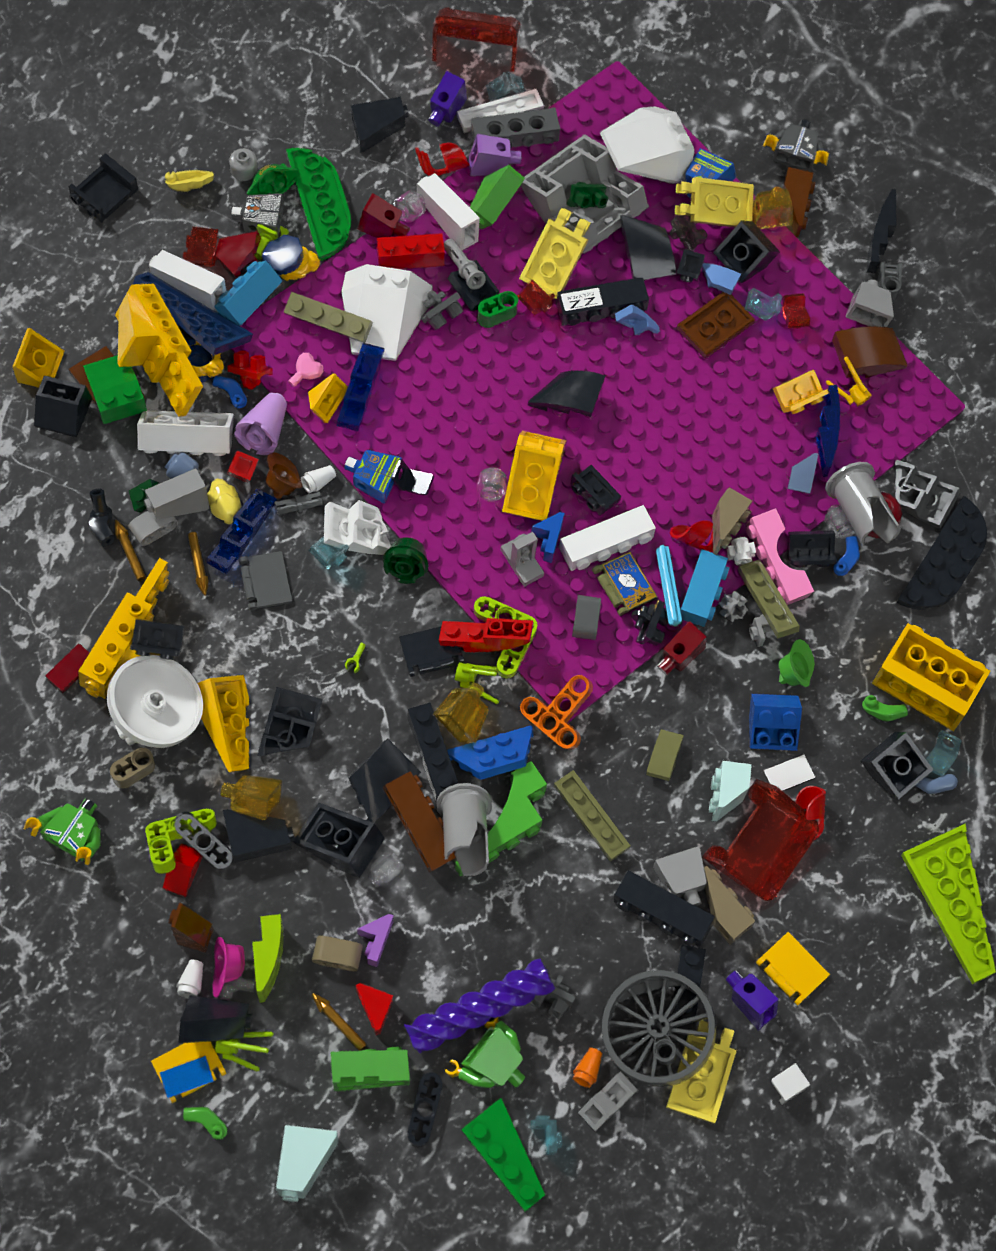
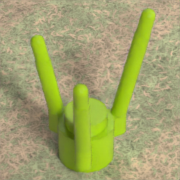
(467, 673)
(231, 1047)

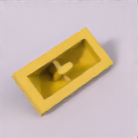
(327, 397)

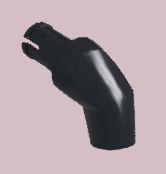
(101, 518)

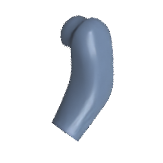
(938, 785)

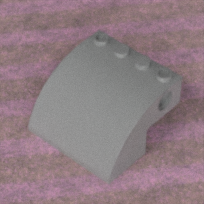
(591, 163)

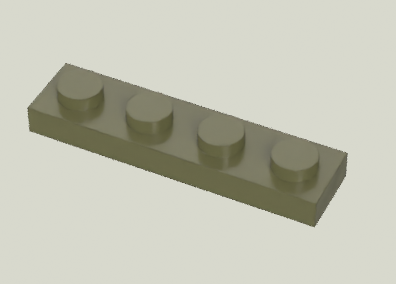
(328, 317)
(768, 599)
(592, 815)

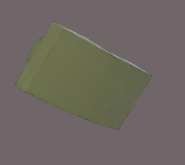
(664, 755)

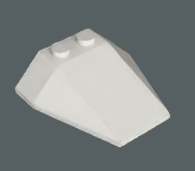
(650, 145)
(390, 300)

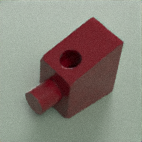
(381, 219)
(689, 642)

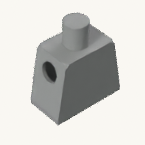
(871, 305)
(683, 874)

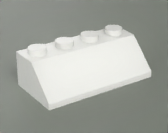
(190, 433)

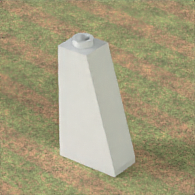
(449, 211)
(188, 278)

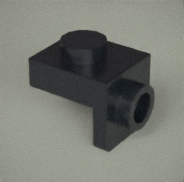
(690, 266)

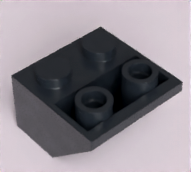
(61, 406)

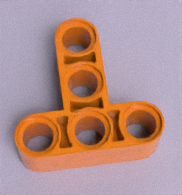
(554, 710)

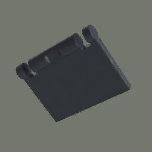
(424, 651)

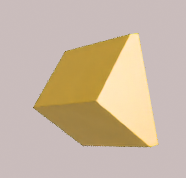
(36, 359)

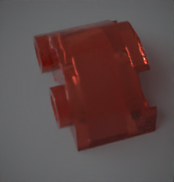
(201, 246)

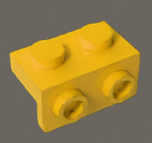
(799, 392)

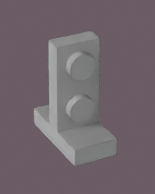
(521, 557)

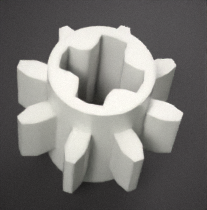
(741, 551)

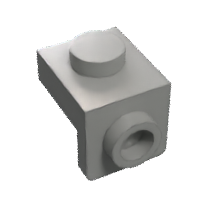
(758, 629)

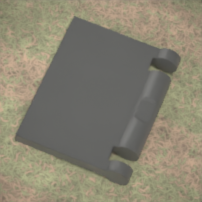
(265, 580)

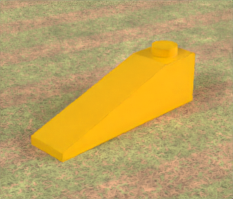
(226, 718)

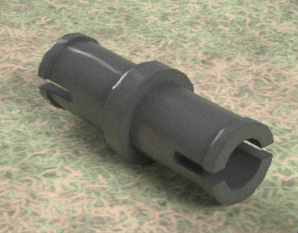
(298, 503)

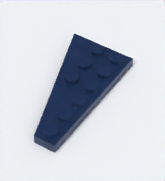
(199, 321)

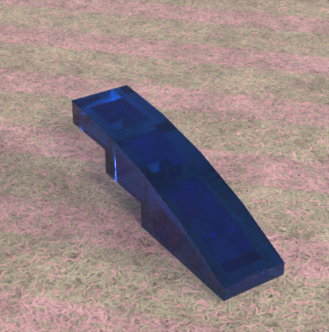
(360, 386)
(828, 434)
(241, 531)

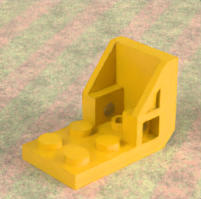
(533, 475)

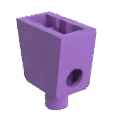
(490, 155)

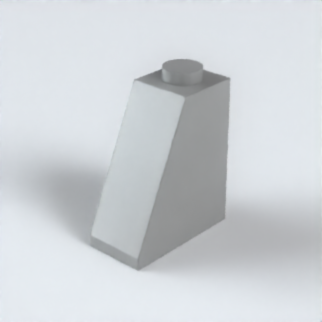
(178, 496)

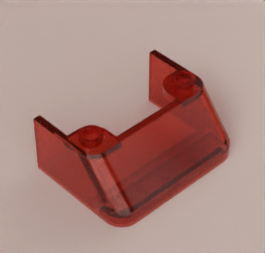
(476, 28)

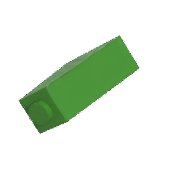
(495, 194)

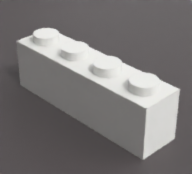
(607, 538)

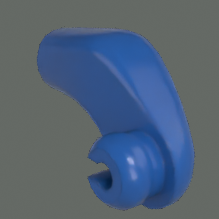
(233, 388)
(850, 557)

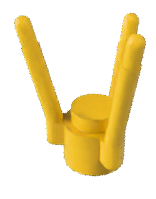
(858, 393)

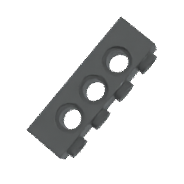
(524, 123)

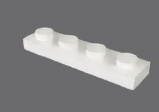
(517, 103)

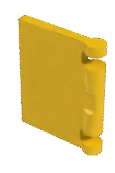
(793, 968)
(186, 1053)

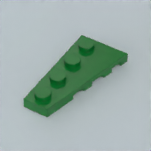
(503, 1151)

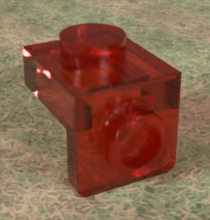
(535, 298)
(795, 311)

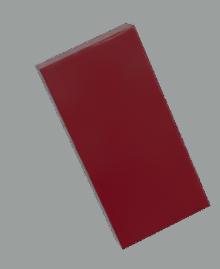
(66, 671)

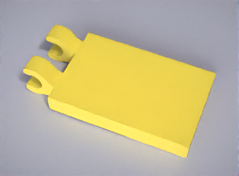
(716, 201)
(556, 253)
(704, 1091)

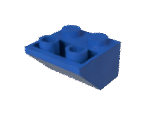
(774, 721)

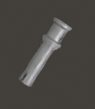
(467, 268)

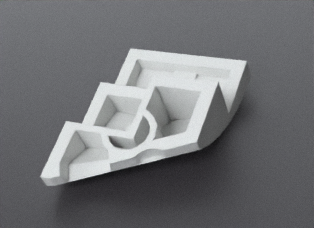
(357, 527)

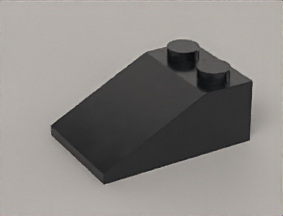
(340, 839)

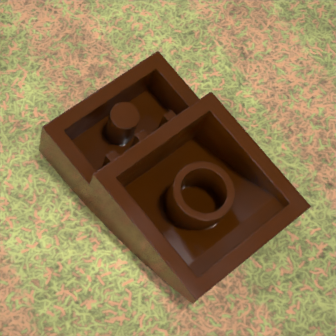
(869, 350)

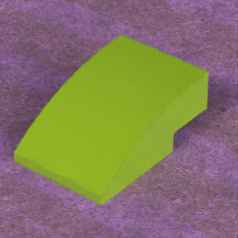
(268, 954)

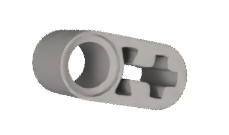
(149, 529)

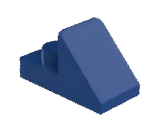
(549, 531)

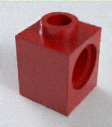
(242, 466)

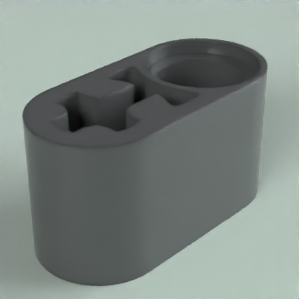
(586, 617)

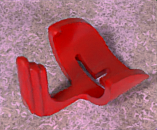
(452, 155)
(694, 535)
(813, 800)

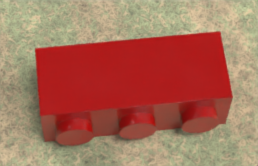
(411, 251)

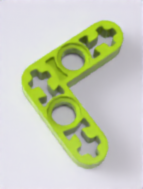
(518, 615)
(168, 833)

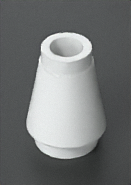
(317, 479)
(191, 979)

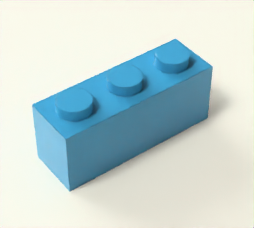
(248, 292)
(704, 588)

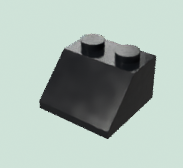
(746, 250)
(897, 764)

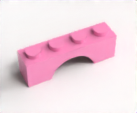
(765, 532)

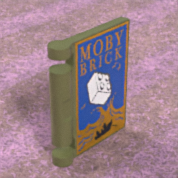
(625, 583)

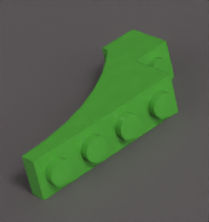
(519, 815)

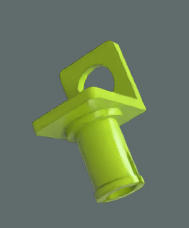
(266, 236)

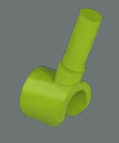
(356, 658)

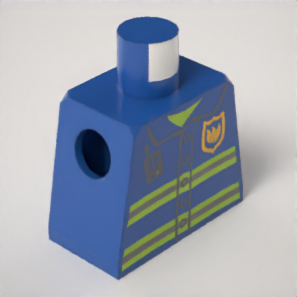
(711, 167)
(373, 473)

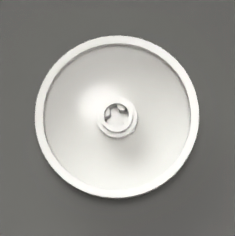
(154, 701)

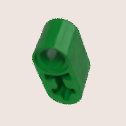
(493, 312)

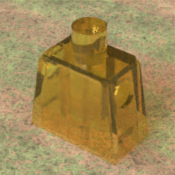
(772, 208)
(463, 713)
(253, 795)

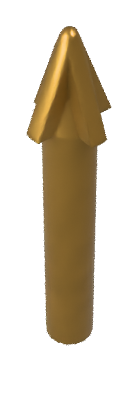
(122, 535)
(202, 579)
(324, 1006)

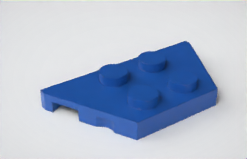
(494, 754)

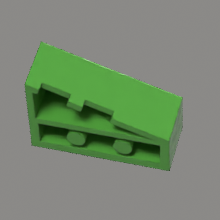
(369, 1069)

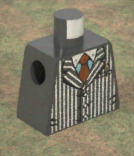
(261, 209)

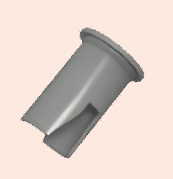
(862, 501)
(465, 825)

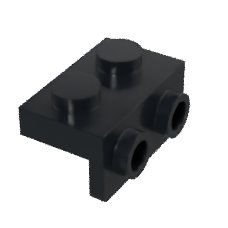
(473, 297)
(595, 490)
(811, 548)
(157, 638)

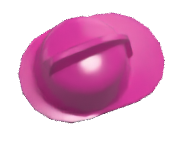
(228, 964)

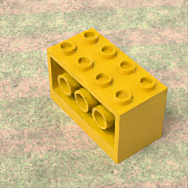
(931, 676)

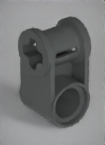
(890, 278)

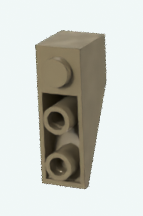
(727, 518)
(730, 916)

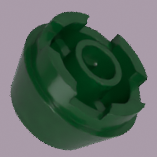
(406, 560)

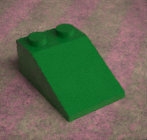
(114, 389)

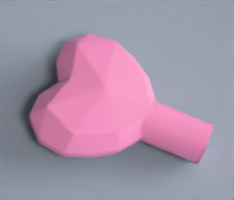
(306, 369)

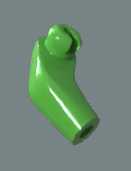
(883, 711)
(208, 1119)

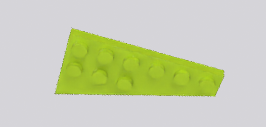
(952, 892)

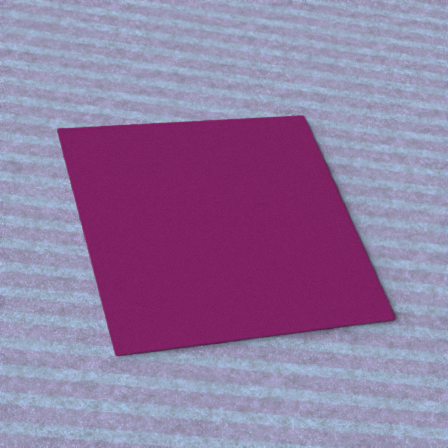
(663, 429)

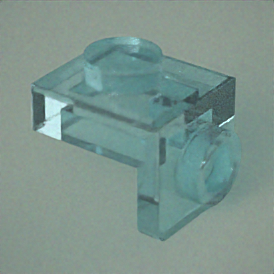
(762, 304)
(328, 554)
(552, 1138)

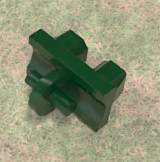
(587, 195)

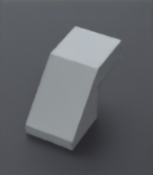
(608, 1101)

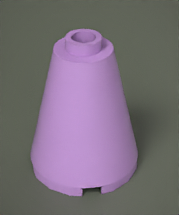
(262, 425)

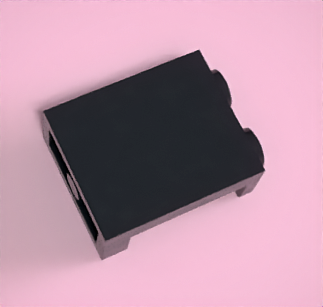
(104, 189)

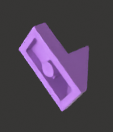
(377, 931)

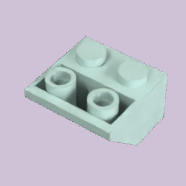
(730, 786)

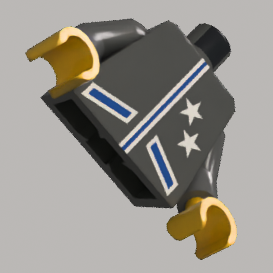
(797, 146)

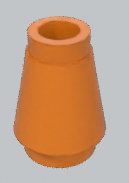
(587, 1069)

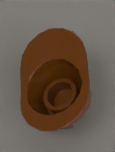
(282, 475)

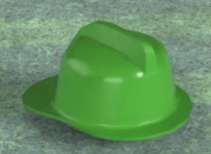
(797, 665)

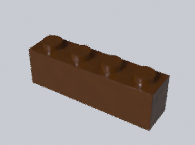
(418, 819)

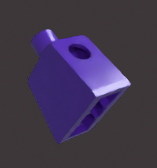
(447, 99)
(753, 999)

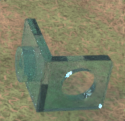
(503, 85)
(943, 756)

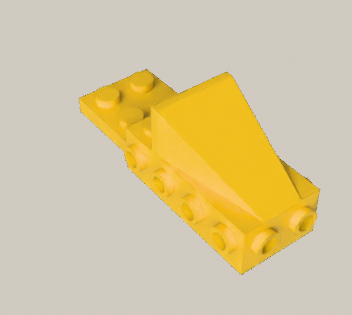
(153, 340)
(115, 641)

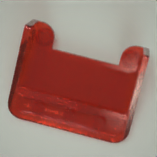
(767, 843)

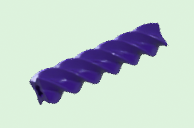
(476, 1008)

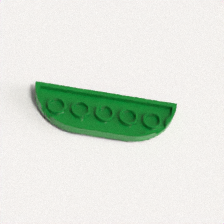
(321, 201)

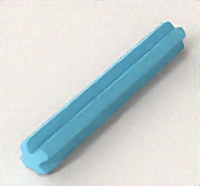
(669, 586)

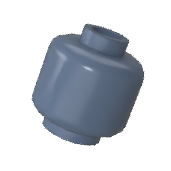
(180, 464)

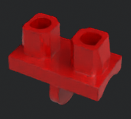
(250, 371)

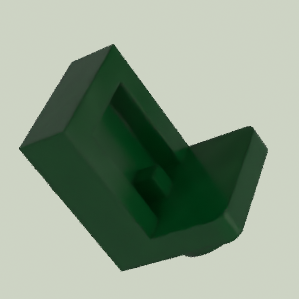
(138, 494)

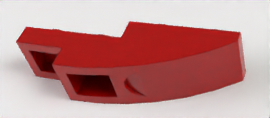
(488, 636)

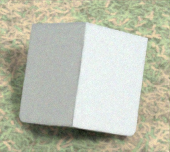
(790, 1083)

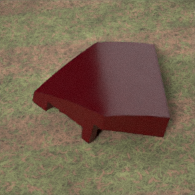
(238, 251)

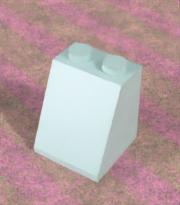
(302, 1159)

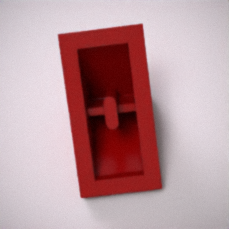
(181, 877)
(376, 1005)

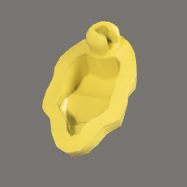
(187, 180)
(223, 500)

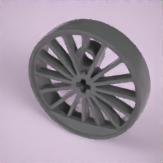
(645, 983)

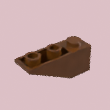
(799, 186)
(190, 928)

